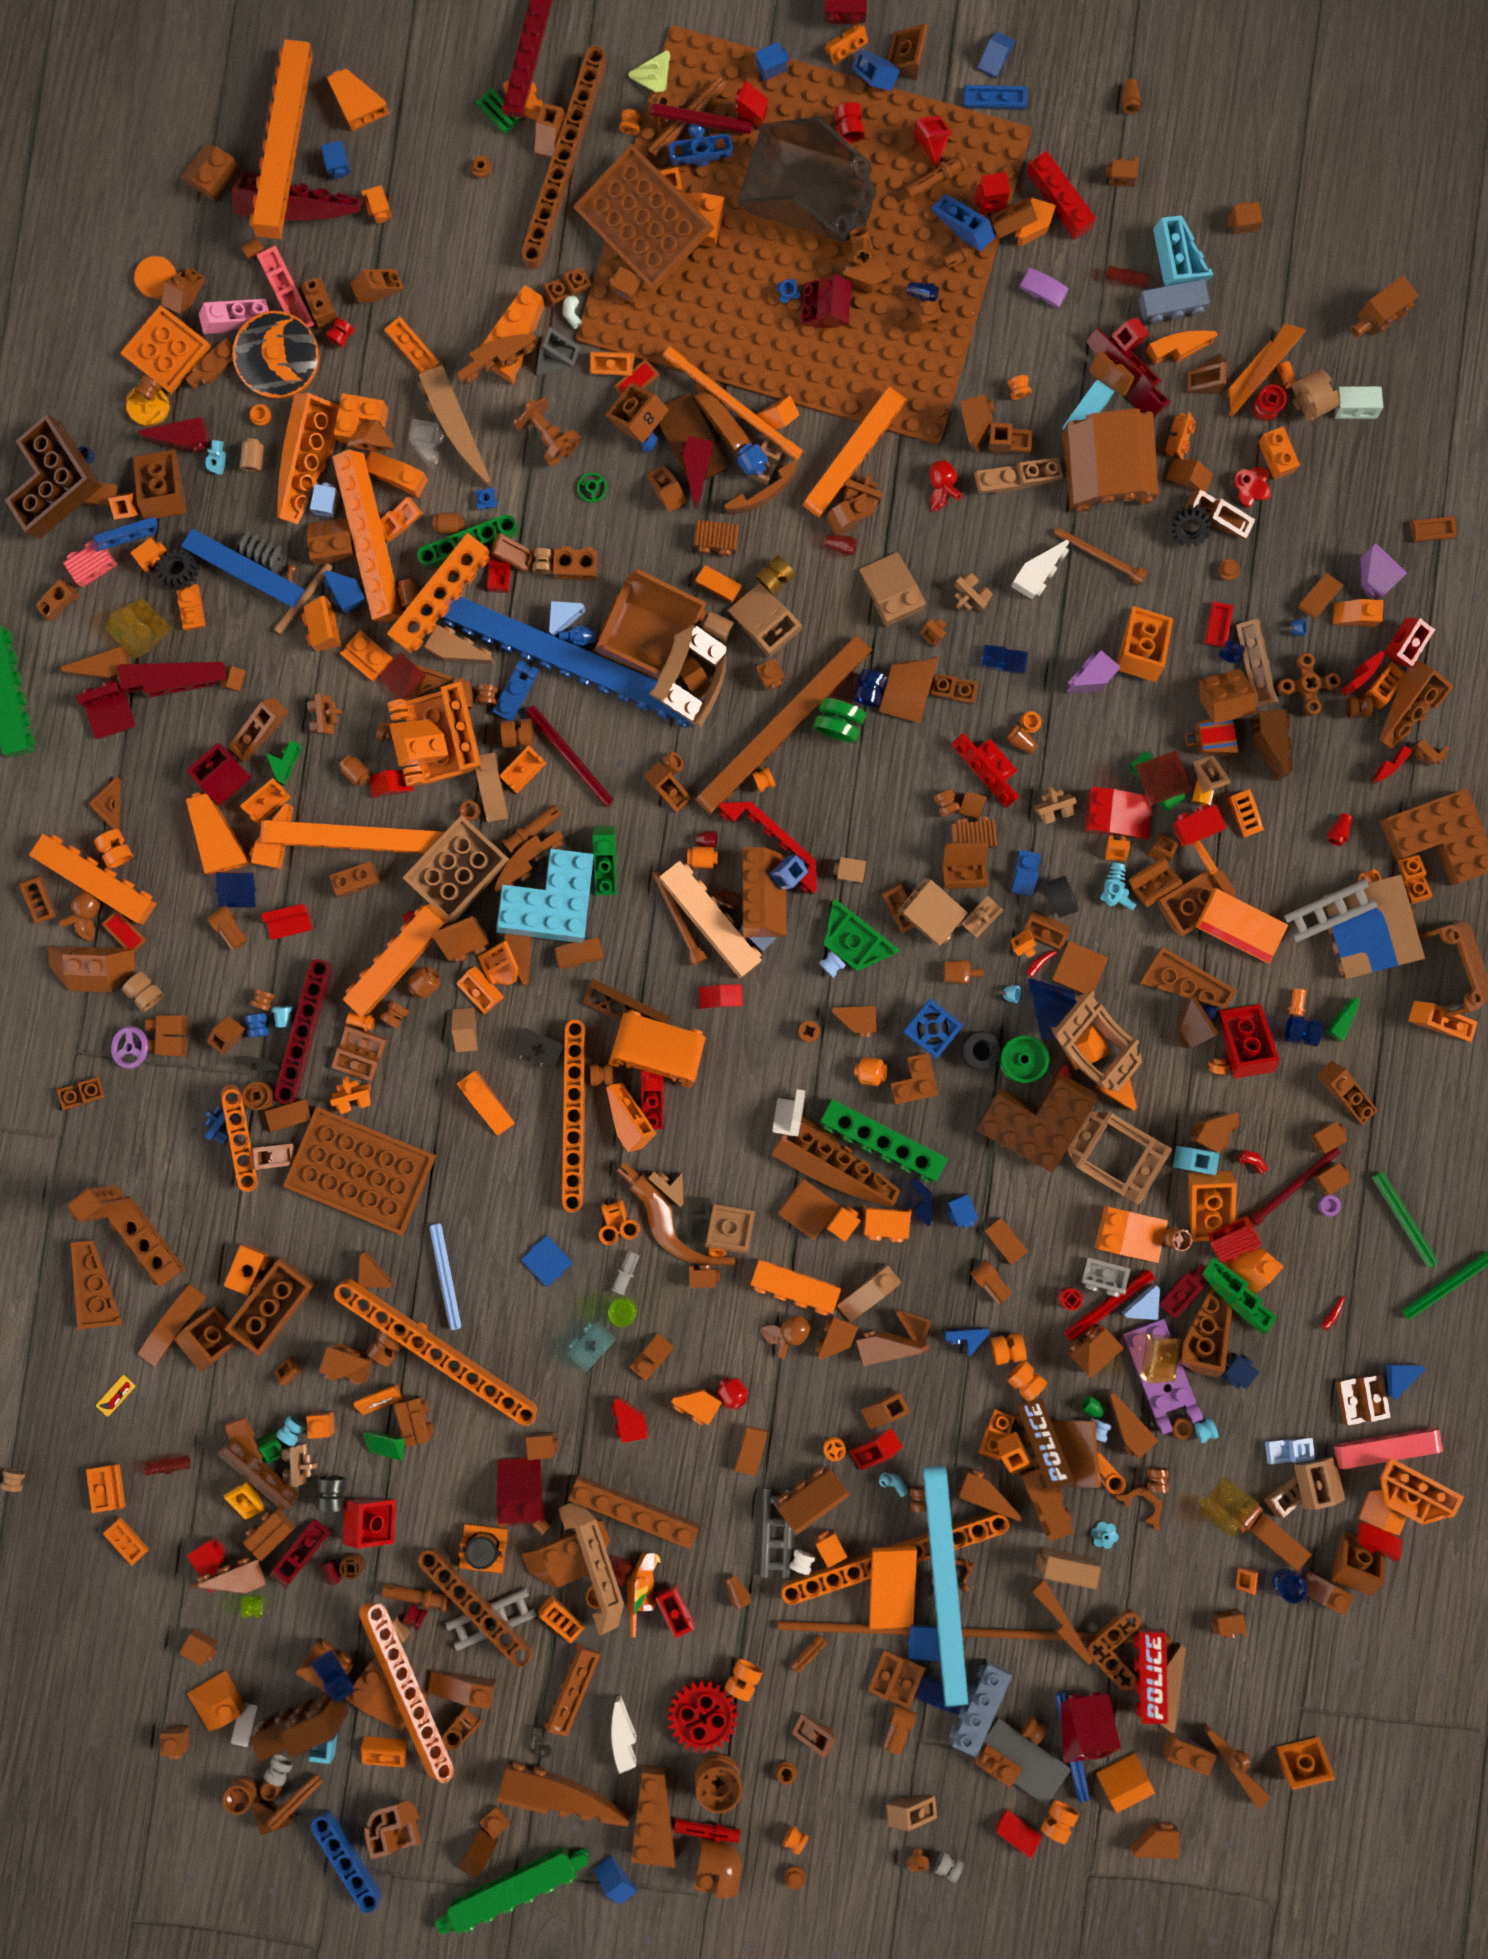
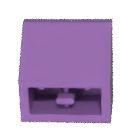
(1096, 674)

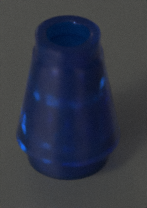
(923, 291)

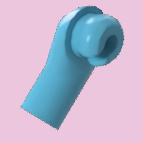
(894, 1480)

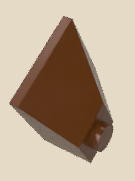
(1194, 1024)

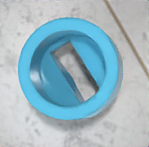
(1012, 993)

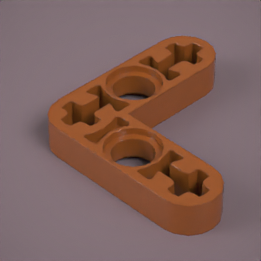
(1108, 1645)

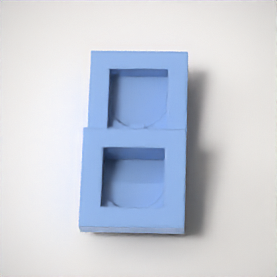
(1289, 1450)

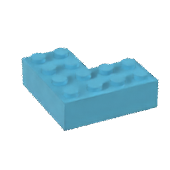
(553, 912)

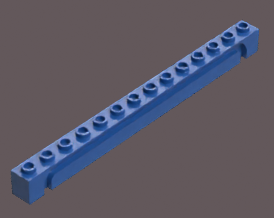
(557, 654)

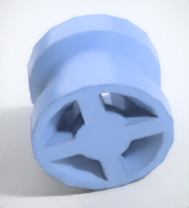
(832, 964)
(1101, 1429)

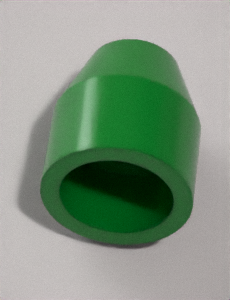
(1092, 1407)

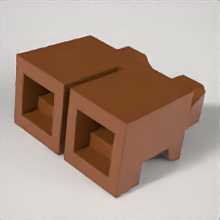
(319, 302)
(168, 1026)

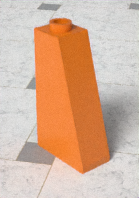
(215, 839)

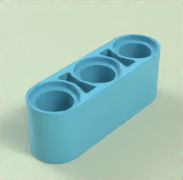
(1092, 402)

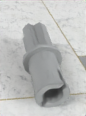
(625, 1272)

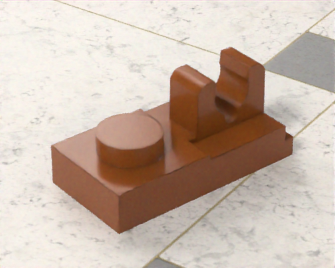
(997, 1764)

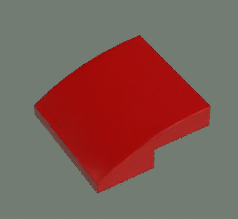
(1363, 673)

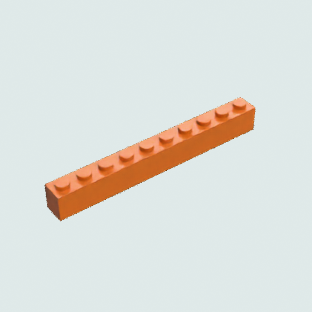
(282, 139)

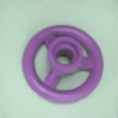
(131, 1047)

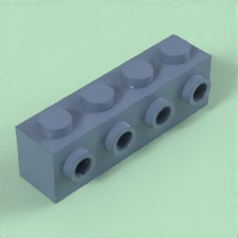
(981, 1707)

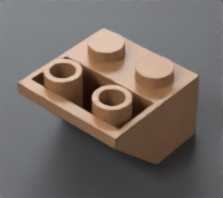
(1319, 1483)

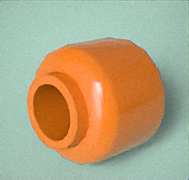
(871, 1071)

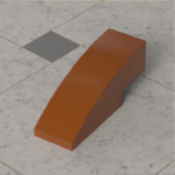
(1222, 514)

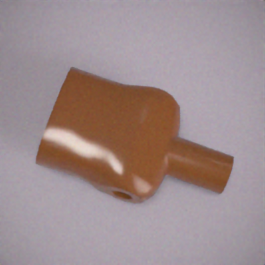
(959, 972)

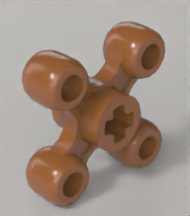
(1300, 685)

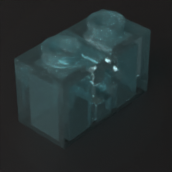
(587, 1357)

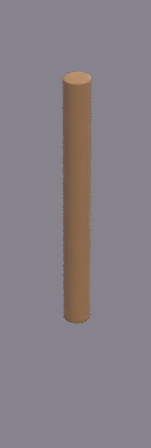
(288, 617)

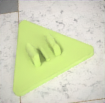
(653, 73)

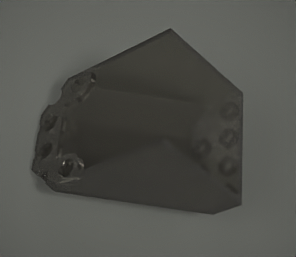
(808, 179)

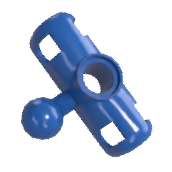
(700, 149)

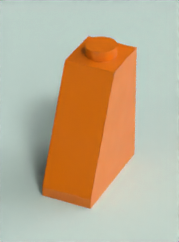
(356, 99)

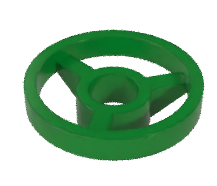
(592, 492)

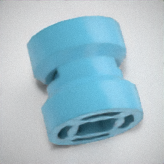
(291, 1430)

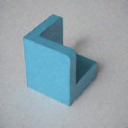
(324, 1752)

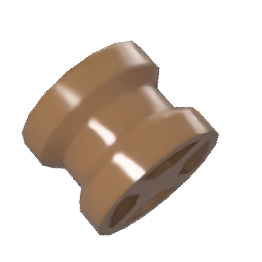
(12, 1480)

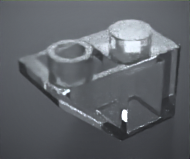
(425, 440)

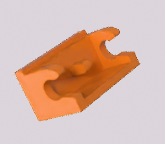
(522, 769)
(265, 801)

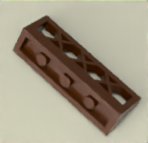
(625, 1000)
(258, 1474)

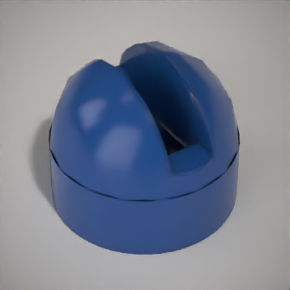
(1300, 627)

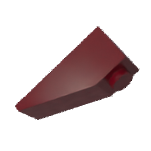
(183, 435)
(696, 458)
(300, 1553)

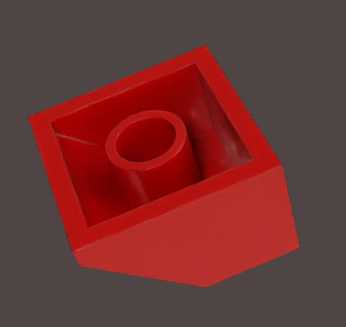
(369, 1522)

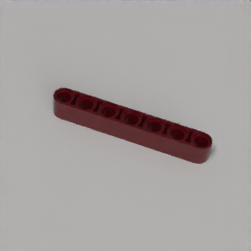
(295, 1039)

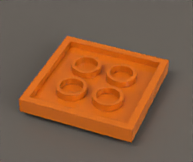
(165, 349)

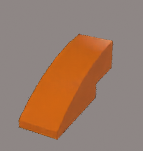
(1179, 345)

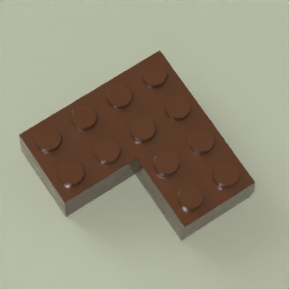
(59, 481)
(1039, 1132)
(299, 1728)

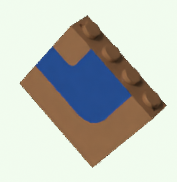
(1379, 936)

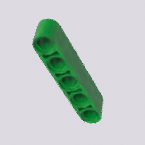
(437, 547)

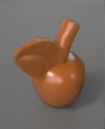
(85, 909)
(793, 1332)

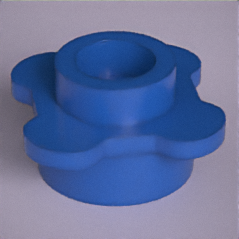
(788, 284)
(486, 504)

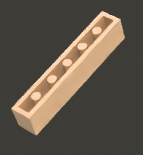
(710, 919)

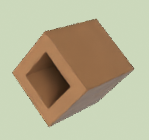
(850, 870)

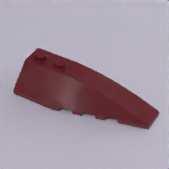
(302, 201)

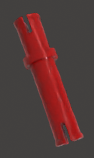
(707, 1831)

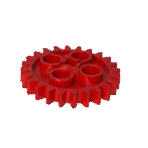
(714, 1731)

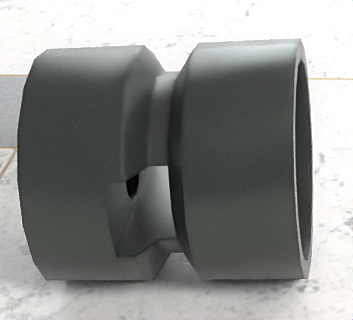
(330, 1498)

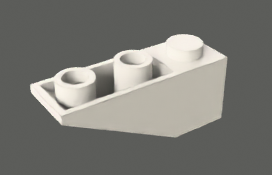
(1034, 573)

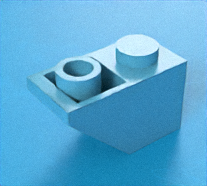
(1196, 1160)

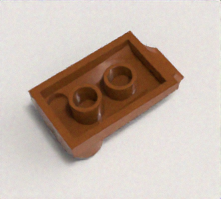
(1185, 904)

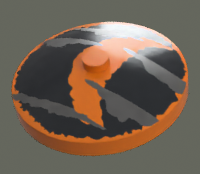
(276, 355)

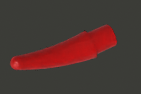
(1037, 964)
(1331, 1318)

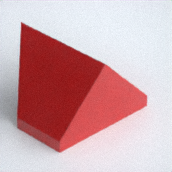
(932, 135)

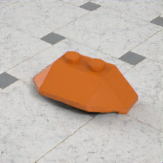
(1417, 1494)

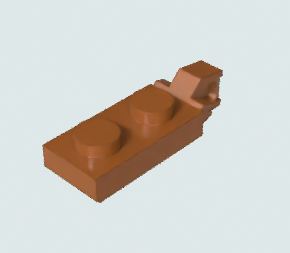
(212, 365)

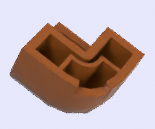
(392, 1829)
(718, 1869)

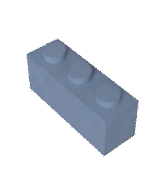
(1174, 301)

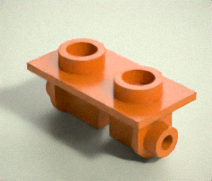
(852, 41)
(1183, 427)

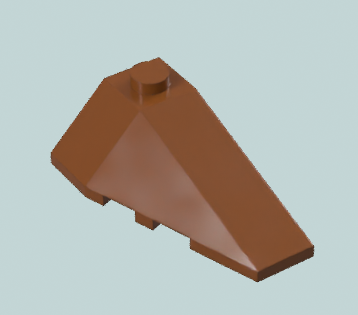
(1417, 694)
(1208, 1337)

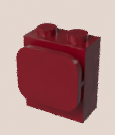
(845, 11)

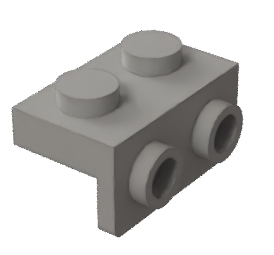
(1105, 1276)

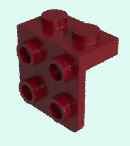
(107, 709)

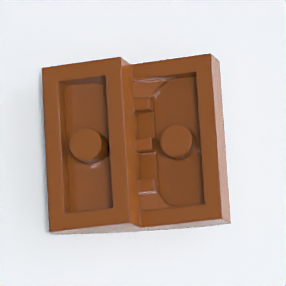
(359, 1053)
(808, 1209)
(1363, 1399)
(897, 1679)

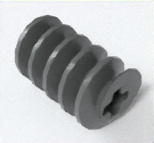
(259, 551)

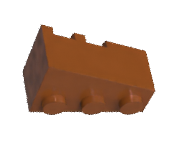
(1048, 1507)

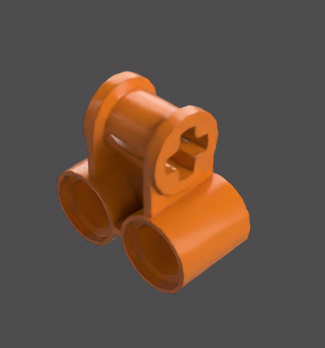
(616, 1222)

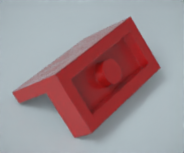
(287, 921)

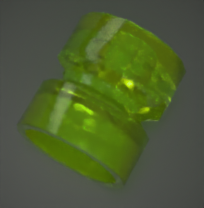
(622, 1311)

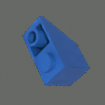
(347, 591)

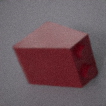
(1088, 1728)

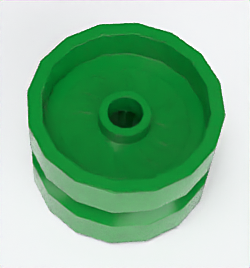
(839, 720)
(1036, 1059)

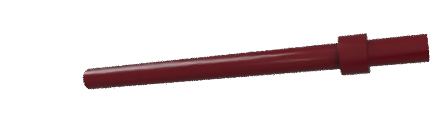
(1258, 1217)

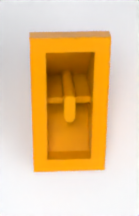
(245, 1500)

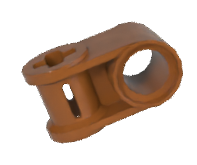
(463, 1725)

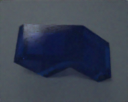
(924, 1207)

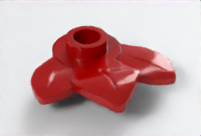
(1254, 488)

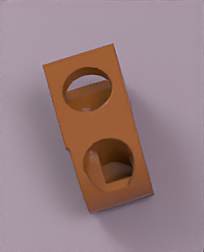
(57, 599)

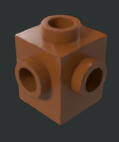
(666, 99)

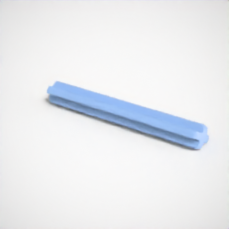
(445, 1276)

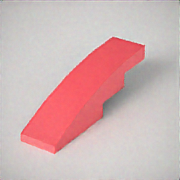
(284, 285)

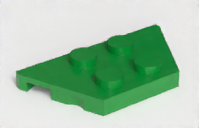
(854, 939)

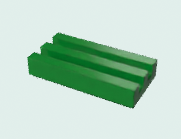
(486, 98)

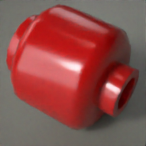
(732, 1393)

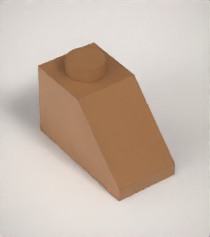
(911, 1812)

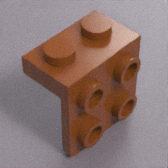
(965, 865)

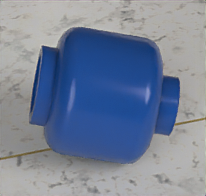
(752, 459)

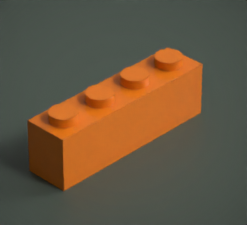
(795, 1286)

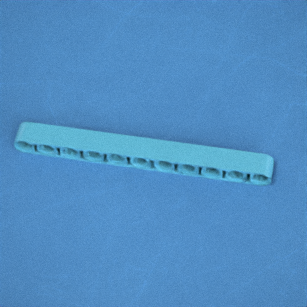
(945, 1585)

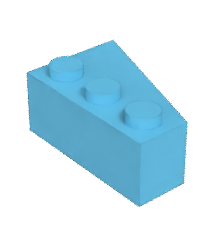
(1178, 253)

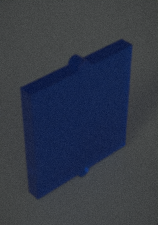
(236, 889)

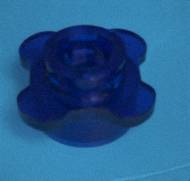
(1231, 657)

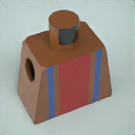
(1214, 738)

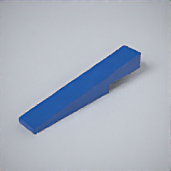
(242, 568)

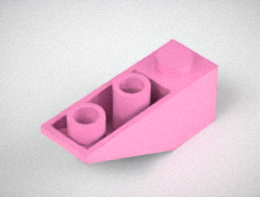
(229, 315)

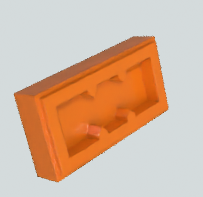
(126, 1541)

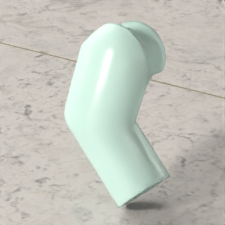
(569, 311)

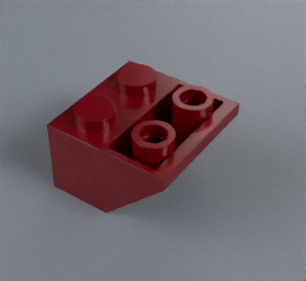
(826, 302)
(219, 773)

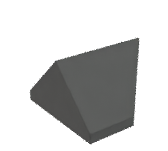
(555, 352)

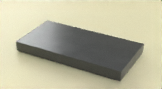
(1041, 1770)

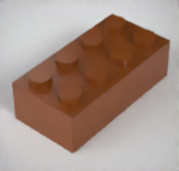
(270, 1306)

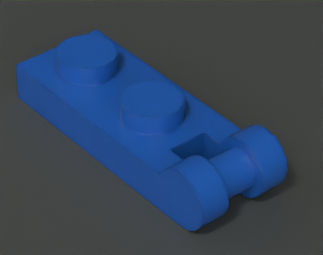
(515, 691)

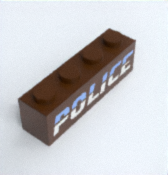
(1045, 1446)

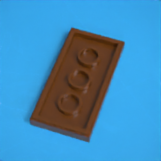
(686, 420)

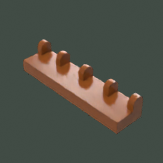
(572, 1691)

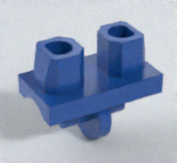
(217, 1131)

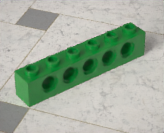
(935, 1161)

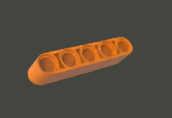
(233, 1129)

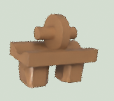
(972, 598)
(1054, 802)
(982, 916)
(299, 1465)

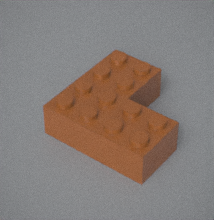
(1448, 825)

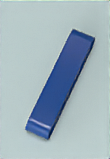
(346, 1850)

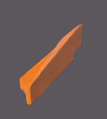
(1263, 366)

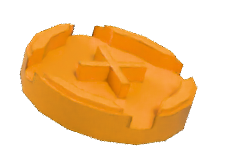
(147, 412)

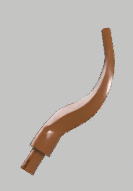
(661, 1219)

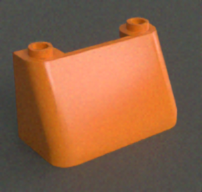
(658, 1048)

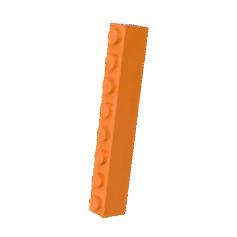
(367, 536)

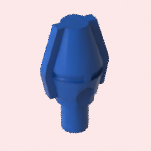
(579, 635)

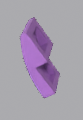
(1043, 286)

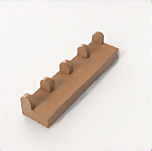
(1257, 662)

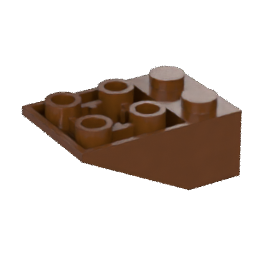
(1272, 741)

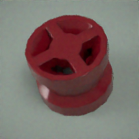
(415, 1617)

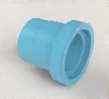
(283, 1015)

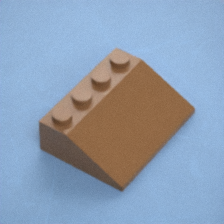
(456, 869)

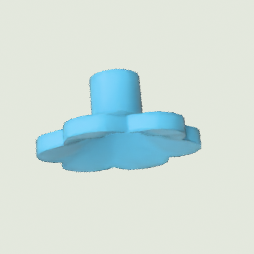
(1101, 1531)

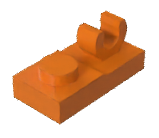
(191, 608)

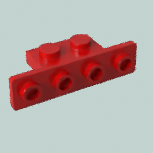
(990, 767)

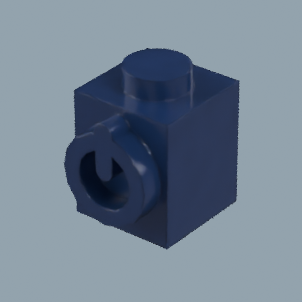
(1239, 1371)

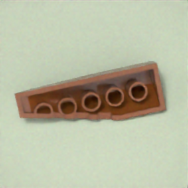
(827, 1161)
(544, 1791)

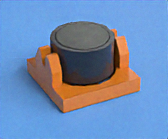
(482, 1550)

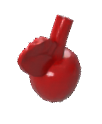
(942, 478)

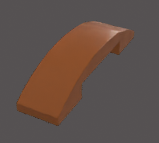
(741, 505)
(171, 1325)

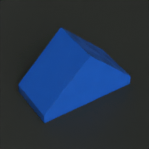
(996, 54)
(1400, 1377)
(614, 1880)

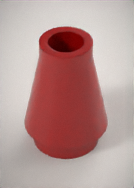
(1340, 830)

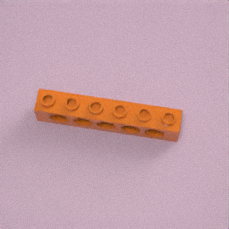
(440, 581)

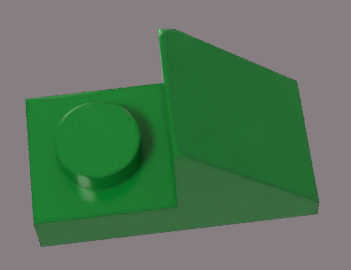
(283, 768)

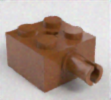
(1385, 308)

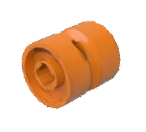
(113, 848)
(1008, 1348)
(1024, 1378)
(747, 1673)
(1060, 1820)

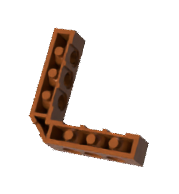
(121, 1211)

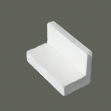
(789, 1114)

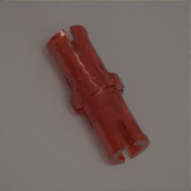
(1127, 276)
(167, 1465)

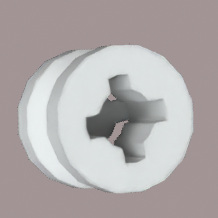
(802, 1562)

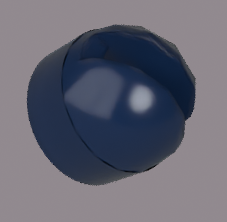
(89, 456)

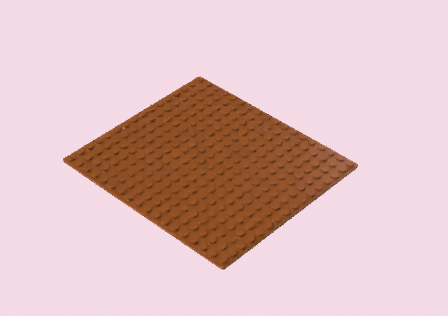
(724, 299)

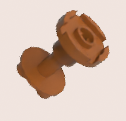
(557, 442)

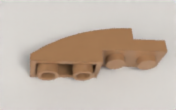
(1018, 477)

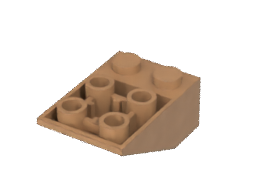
(765, 620)

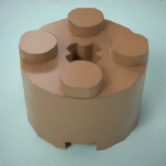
(1314, 394)

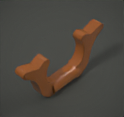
(1142, 1491)

